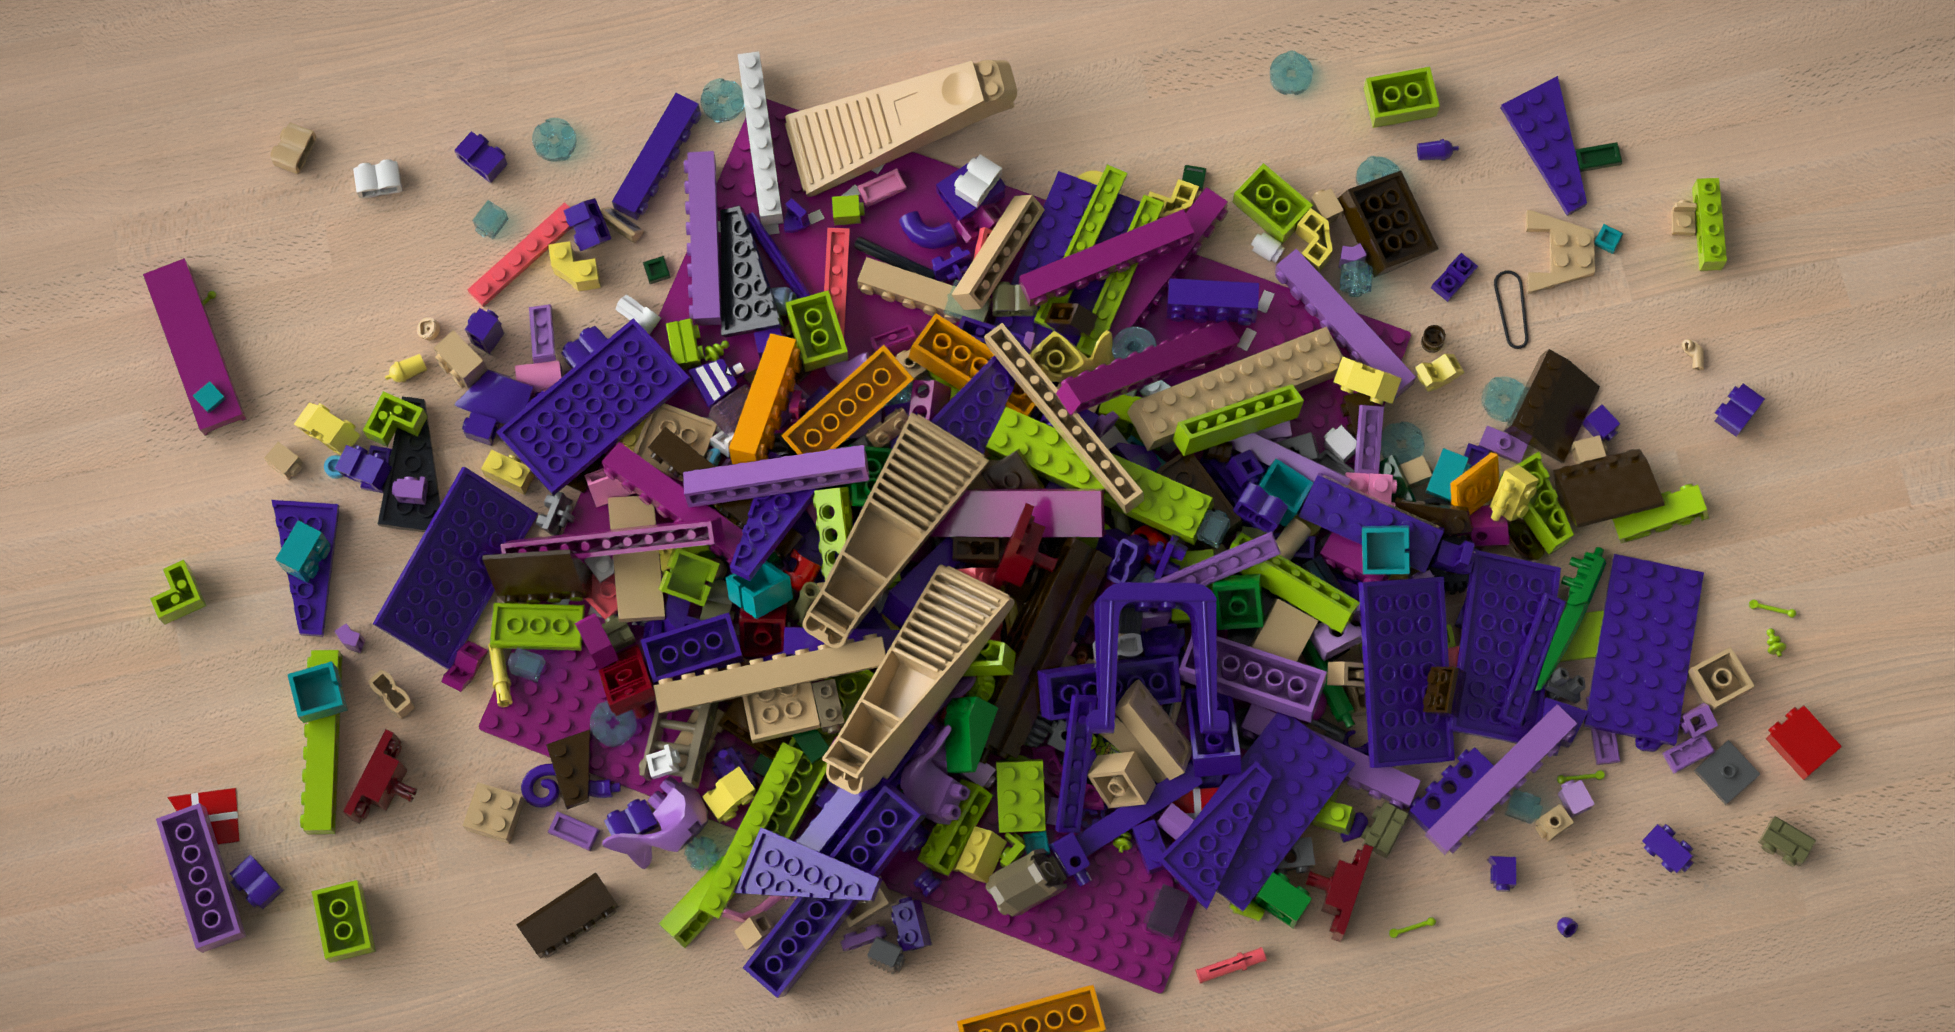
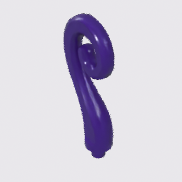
(598, 788)

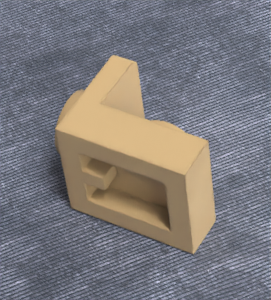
(1683, 218)

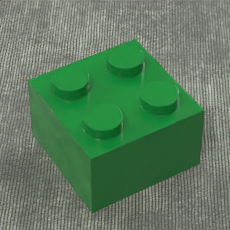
(1239, 602)
(1283, 899)

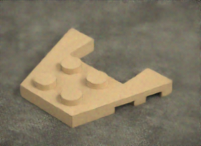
(1570, 252)

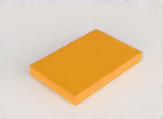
(1476, 484)

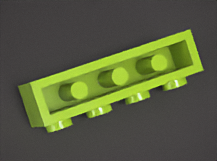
(950, 839)

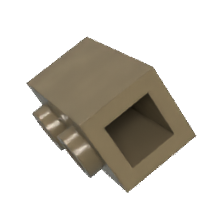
(828, 706)

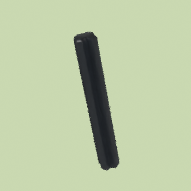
(892, 258)

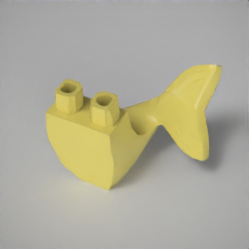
(1061, 359)

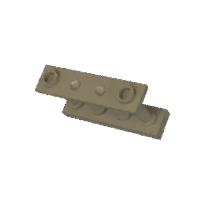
(696, 751)

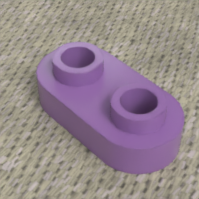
(854, 940)

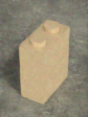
(1284, 631)

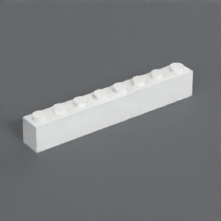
(760, 138)

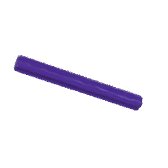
(777, 256)

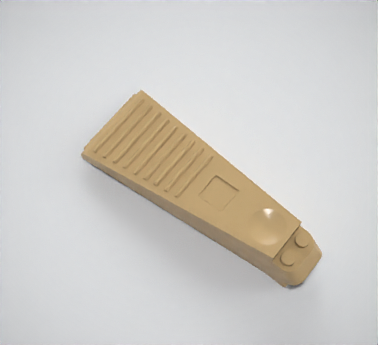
(885, 123)
(908, 502)
(915, 677)

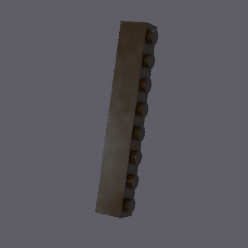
(683, 458)

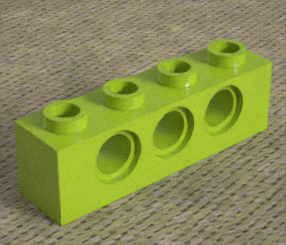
(1709, 224)
(825, 523)

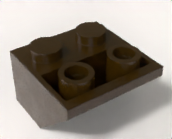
(1444, 691)

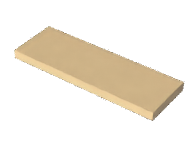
(636, 573)

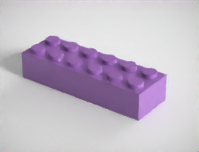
(1262, 679)
(201, 878)

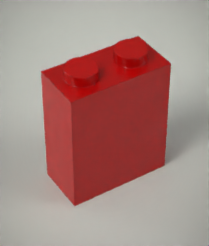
(1802, 741)

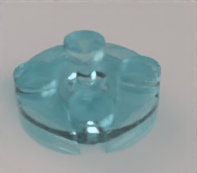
(1291, 85)
(724, 88)
(560, 150)
(1373, 166)
(1498, 387)
(1401, 431)
(602, 730)

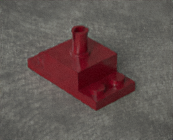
(1022, 552)
(628, 683)
(380, 780)
(1342, 889)

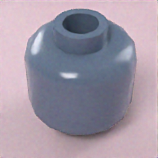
(783, 295)

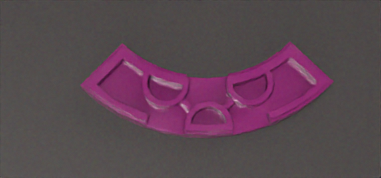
(1053, 774)

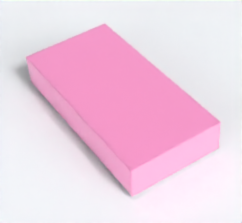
(881, 187)

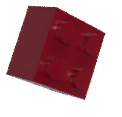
(762, 635)

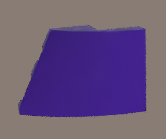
(496, 397)

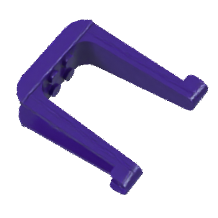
(1200, 607)

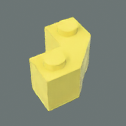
(1182, 198)
(1315, 231)
(580, 274)
(1367, 380)
(327, 428)
(728, 794)

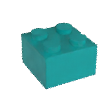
(1447, 469)
(1287, 485)
(1385, 549)
(303, 552)
(763, 593)
(317, 692)

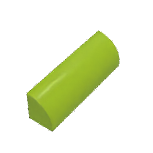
(685, 919)

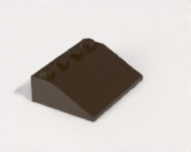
(1387, 223)
(1552, 406)
(1607, 488)
(539, 576)
(568, 916)

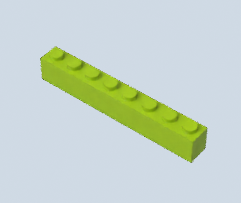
(321, 761)

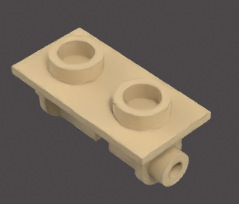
(884, 432)

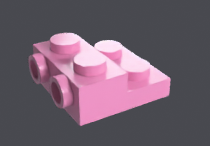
(1376, 485)

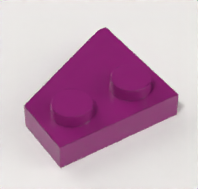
(797, 406)

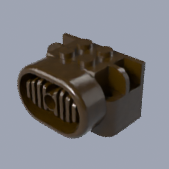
(1191, 473)

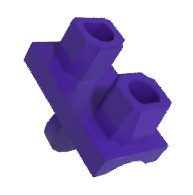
(952, 267)
(1173, 549)

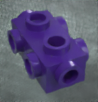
(727, 760)

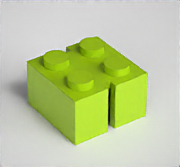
(688, 576)

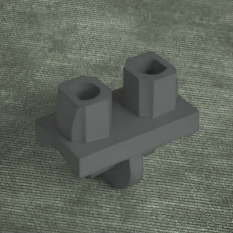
(558, 514)
(1563, 686)

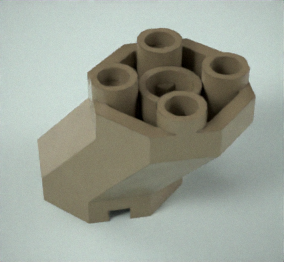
(1026, 883)

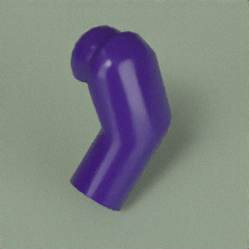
(1646, 745)
(1358, 827)

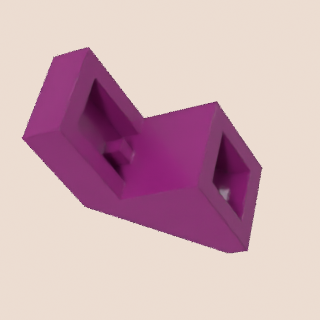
(986, 216)
(596, 641)
(465, 666)

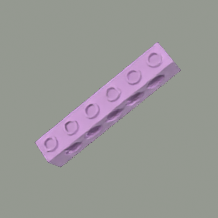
(1329, 645)

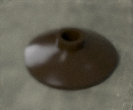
(1525, 541)

